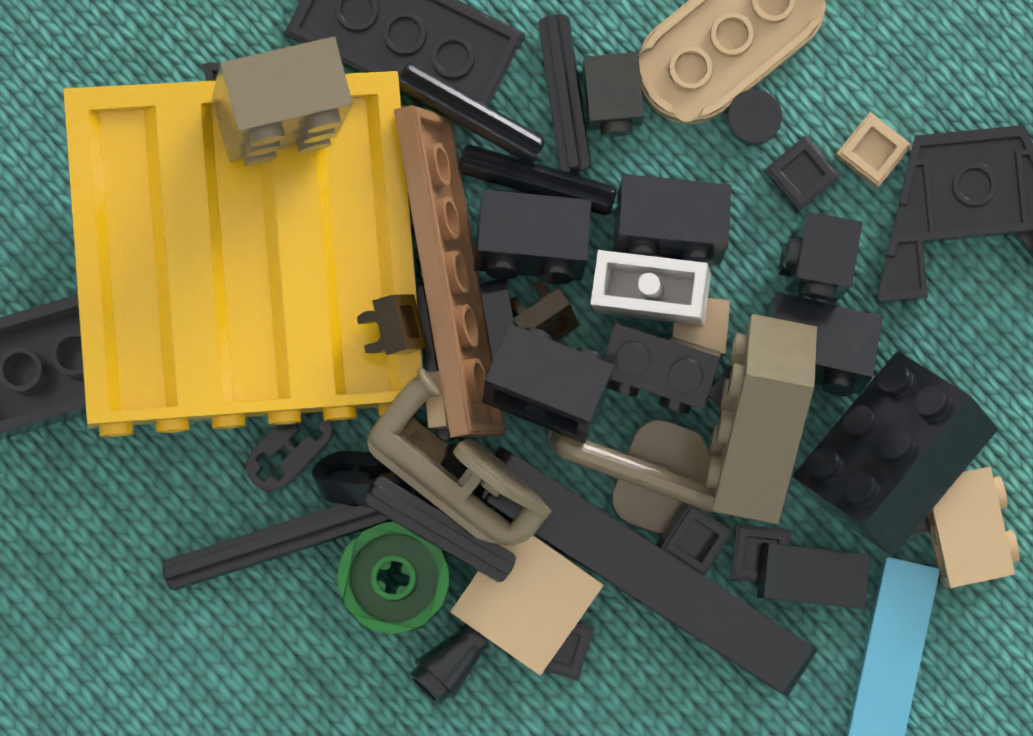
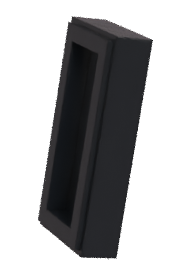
(813, 576)

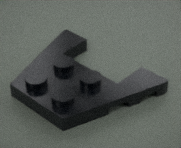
(954, 191)

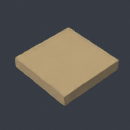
(533, 606)

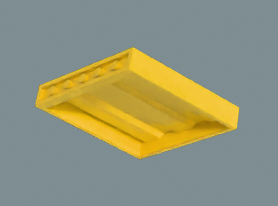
(229, 280)

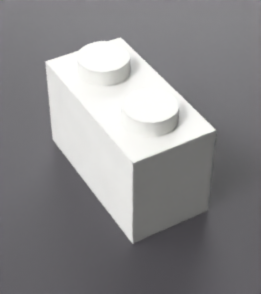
(651, 288)

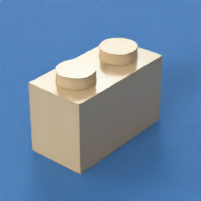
(971, 532)

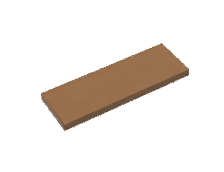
(448, 270)

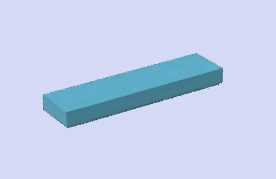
(893, 649)

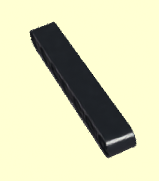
(660, 581)

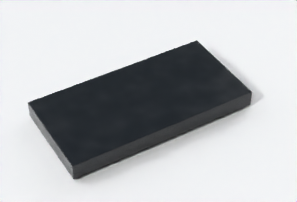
(436, 35)

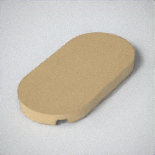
(718, 50)

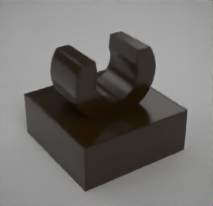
(550, 314)
(398, 325)

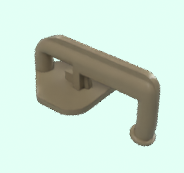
(654, 477)
(441, 487)

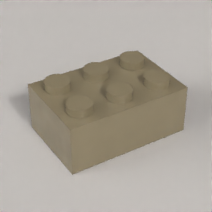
(281, 101)
(761, 418)

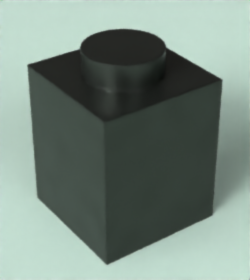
(613, 93)

